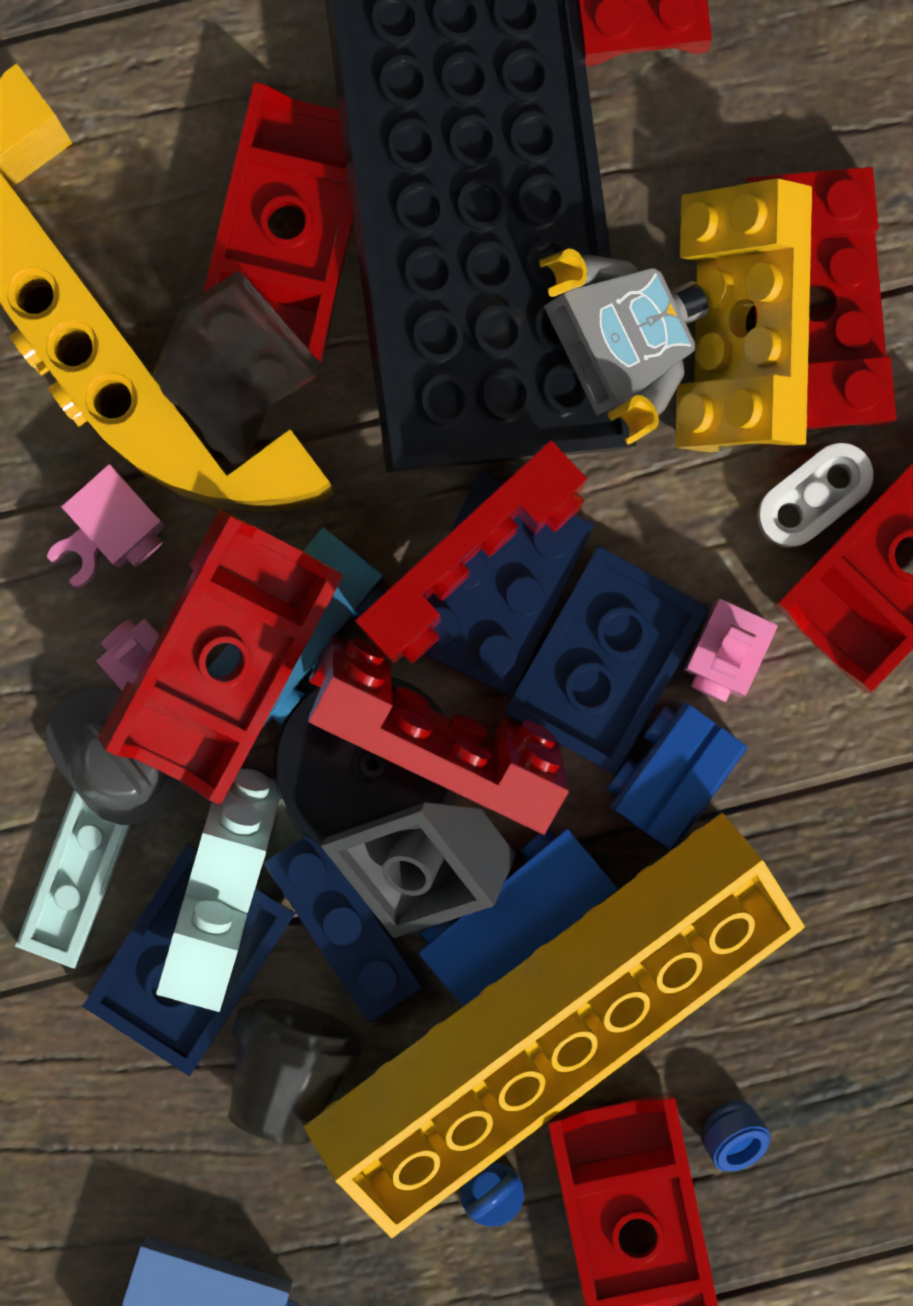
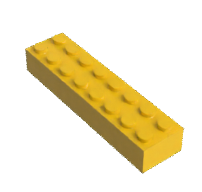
(554, 1026)

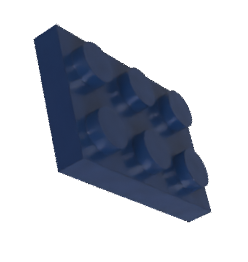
(507, 600)
(607, 660)
(129, 985)

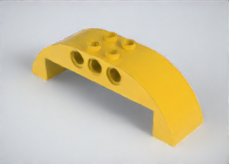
(152, 430)

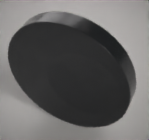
(338, 785)

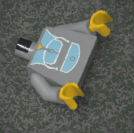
(623, 333)

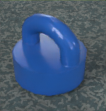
(734, 1136)
(493, 1195)

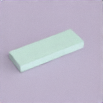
(72, 885)

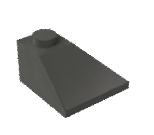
(424, 864)

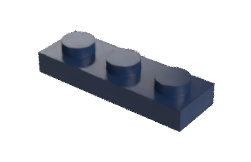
(343, 928)

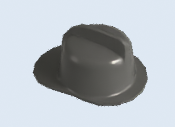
(110, 785)

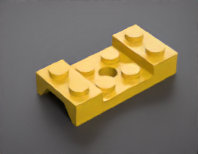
(748, 253)

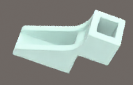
(220, 892)

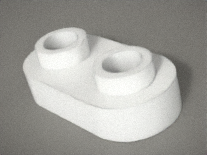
(813, 495)

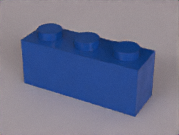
(532, 909)

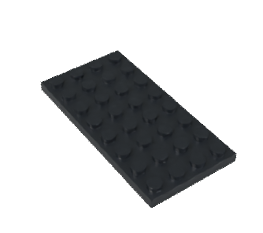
(461, 176)

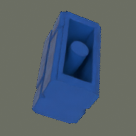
(675, 775)

